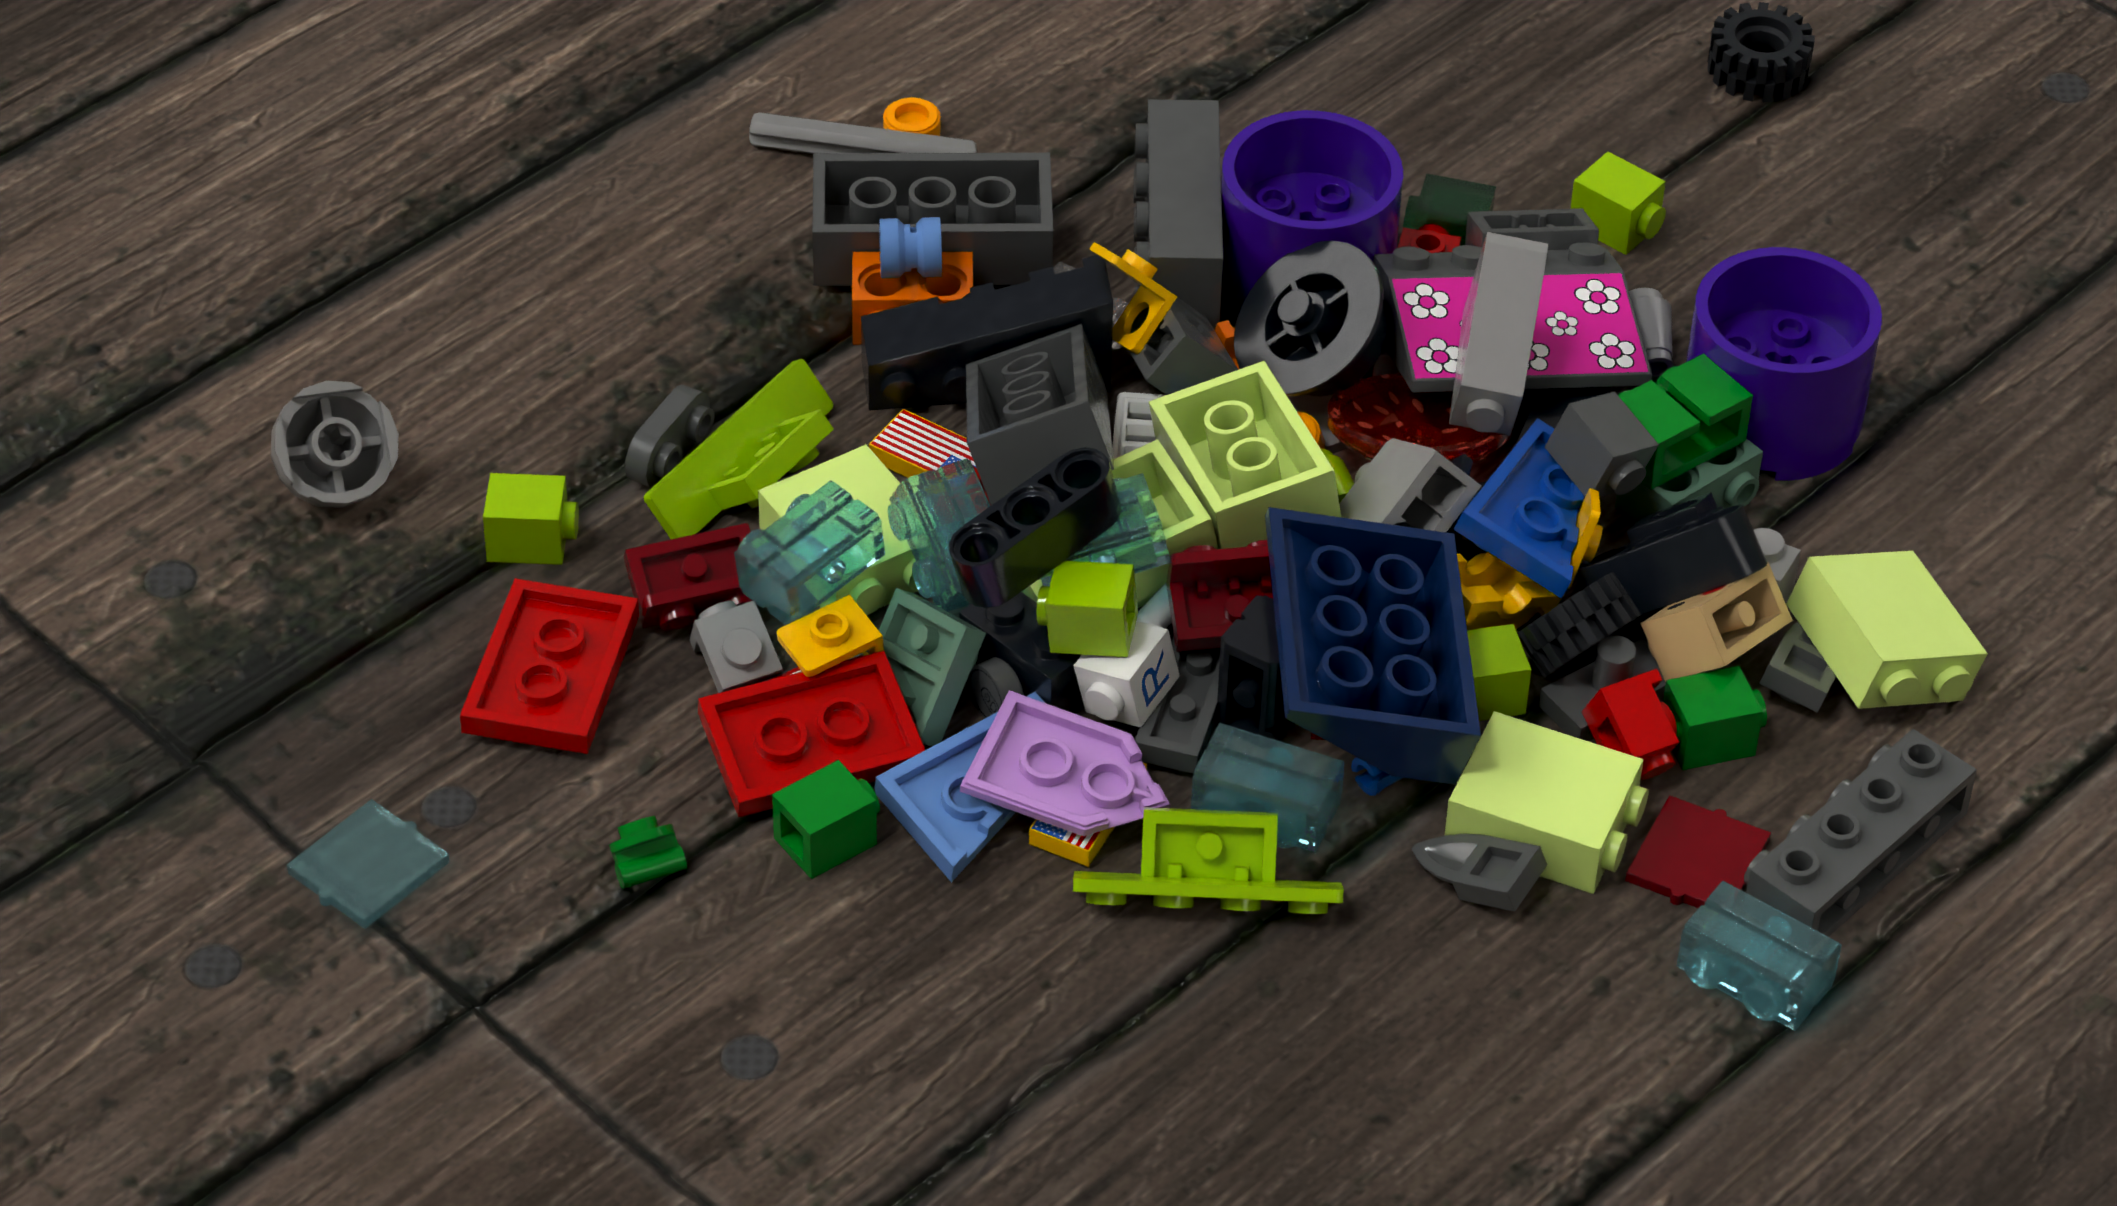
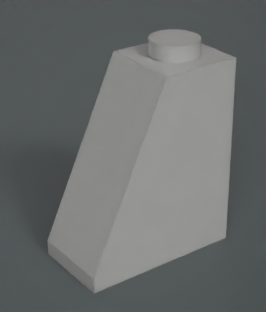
(1497, 334)

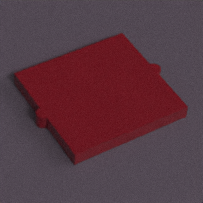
(1694, 852)

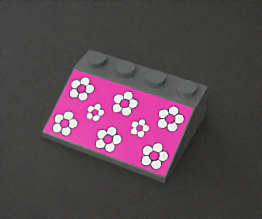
(1581, 332)

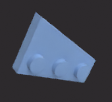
(929, 802)

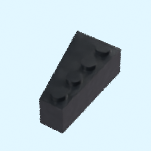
(922, 348)

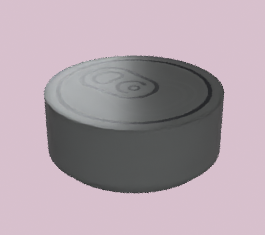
(990, 683)

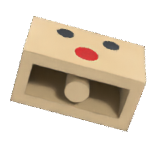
(1716, 625)

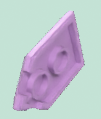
(1061, 768)

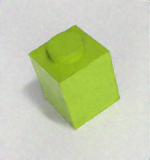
(1620, 201)
(528, 518)
(1089, 608)
(1499, 671)

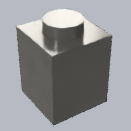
(1602, 445)

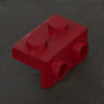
(685, 576)
(1212, 589)

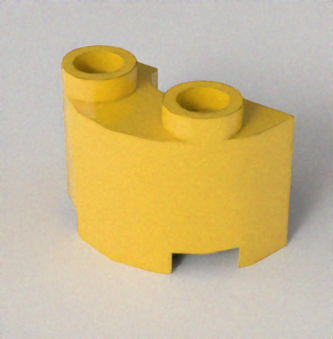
(1499, 594)

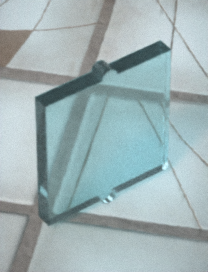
(368, 863)

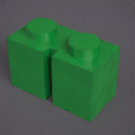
(1692, 416)

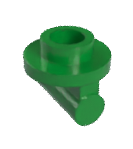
(646, 852)

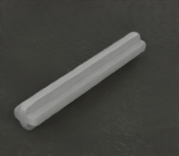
(822, 136)

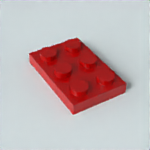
(550, 666)
(800, 723)

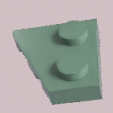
(930, 659)

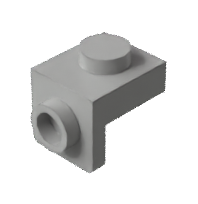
(735, 645)

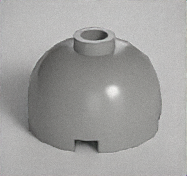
(334, 444)

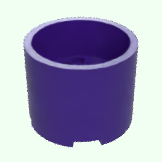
(1304, 183)
(1801, 342)

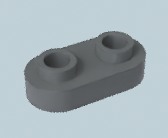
(669, 435)

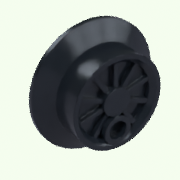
(1314, 319)

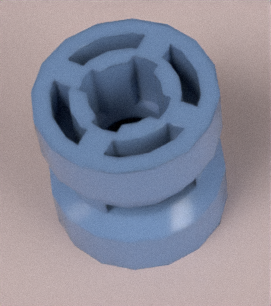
(910, 247)

